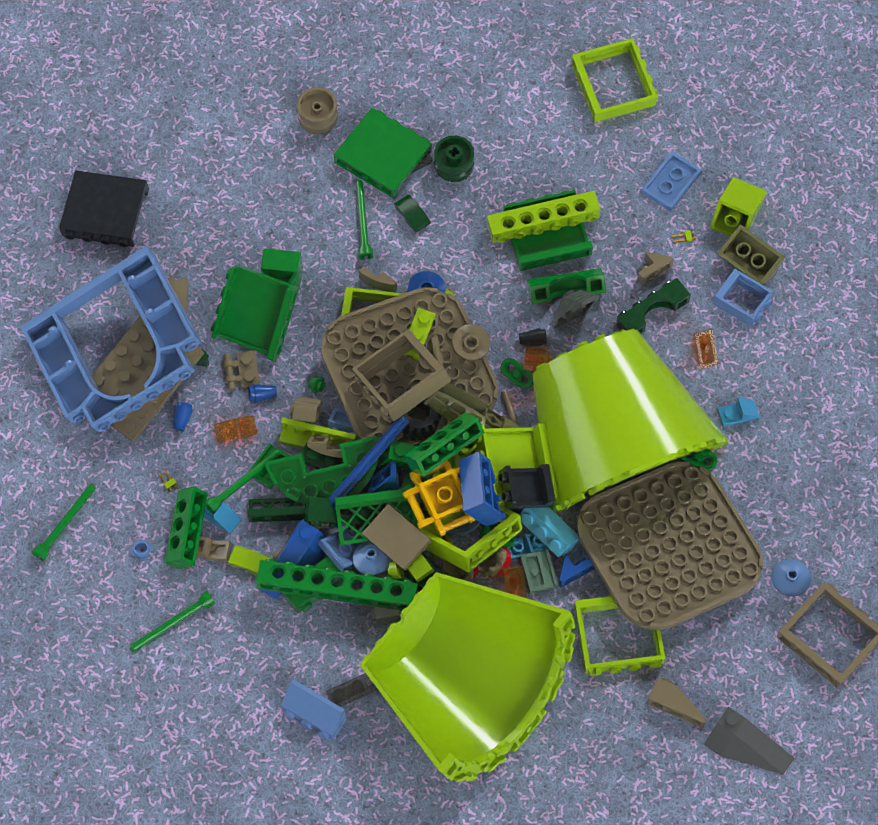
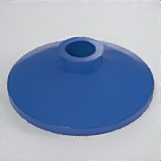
(426, 279)

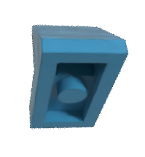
(740, 412)
(224, 518)

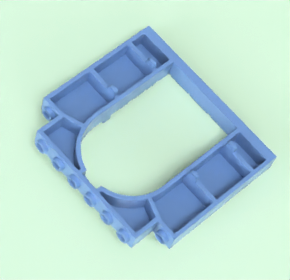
(163, 317)

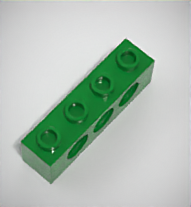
(444, 444)
(186, 528)

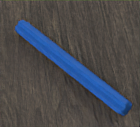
(369, 459)

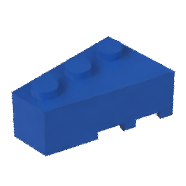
(478, 489)

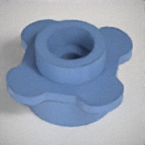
(140, 544)

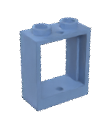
(751, 285)

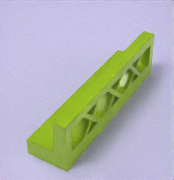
(297, 433)

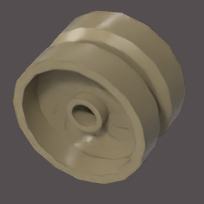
(317, 110)

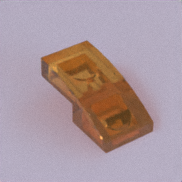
(235, 428)

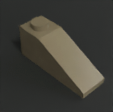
(671, 700)

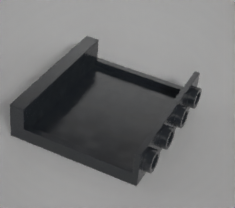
(103, 208)

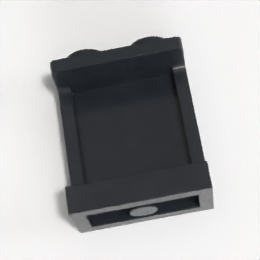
(526, 487)

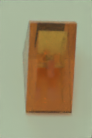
(704, 348)
(514, 581)

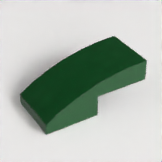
(412, 212)

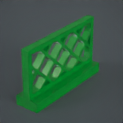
(369, 499)

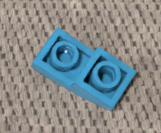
(526, 545)

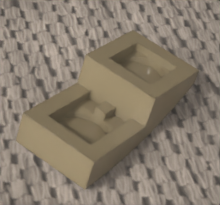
(380, 282)
(322, 445)
(214, 549)

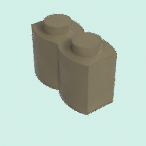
(306, 409)

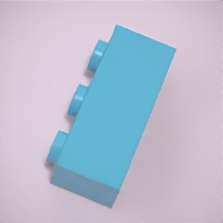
(550, 529)

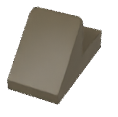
(657, 265)

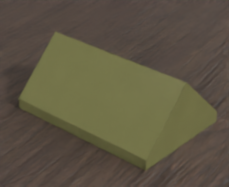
(751, 255)

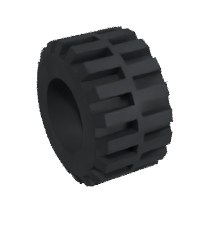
(424, 427)

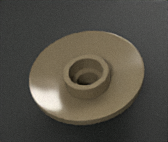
(471, 334)

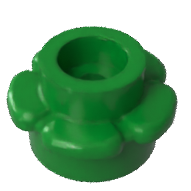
(316, 384)

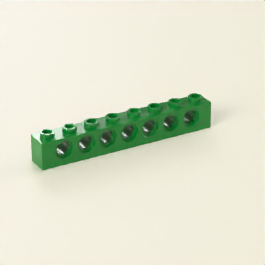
(325, 590)

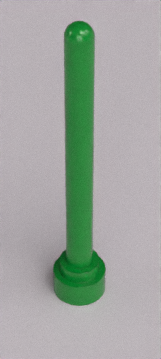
(365, 249)
(214, 503)
(43, 549)
(204, 601)

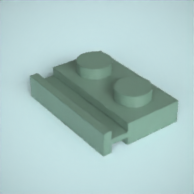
(539, 571)

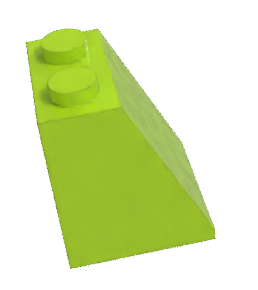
(737, 206)

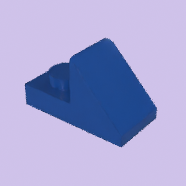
(385, 479)
(571, 573)

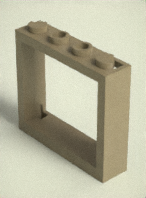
(385, 357)
(812, 657)

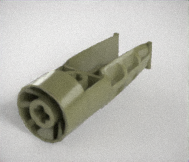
(453, 402)

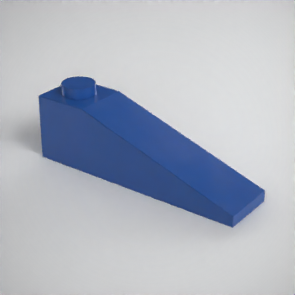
(300, 549)

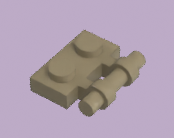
(247, 367)

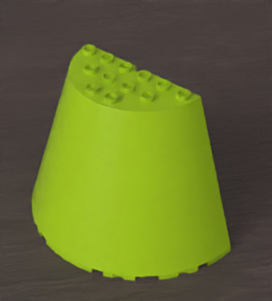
(615, 414)
(471, 671)

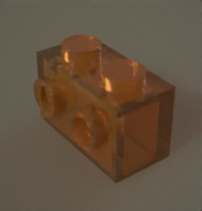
(536, 356)

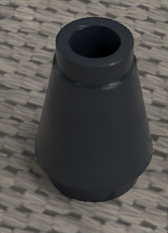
(533, 337)

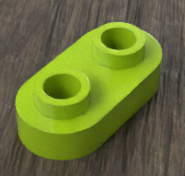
(398, 573)

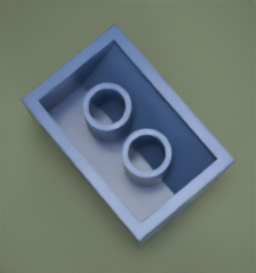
(313, 711)

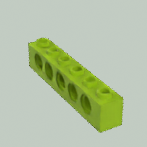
(550, 210)

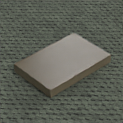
(396, 537)

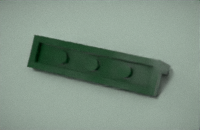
(270, 514)

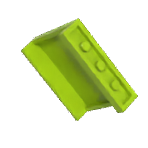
(516, 448)

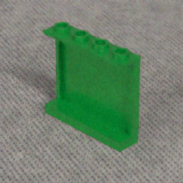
(382, 152)
(551, 245)
(255, 311)

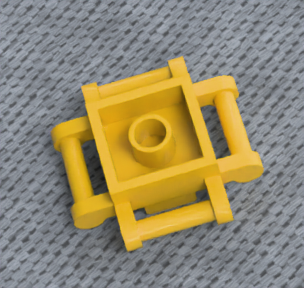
(441, 498)

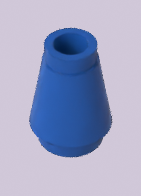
(261, 392)
(182, 414)

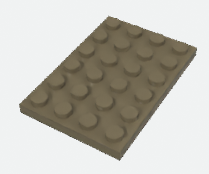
(128, 370)

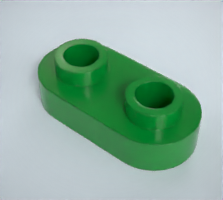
(517, 374)
(699, 458)

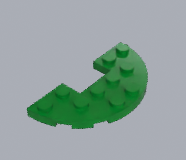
(298, 484)

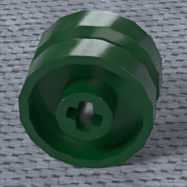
(454, 158)

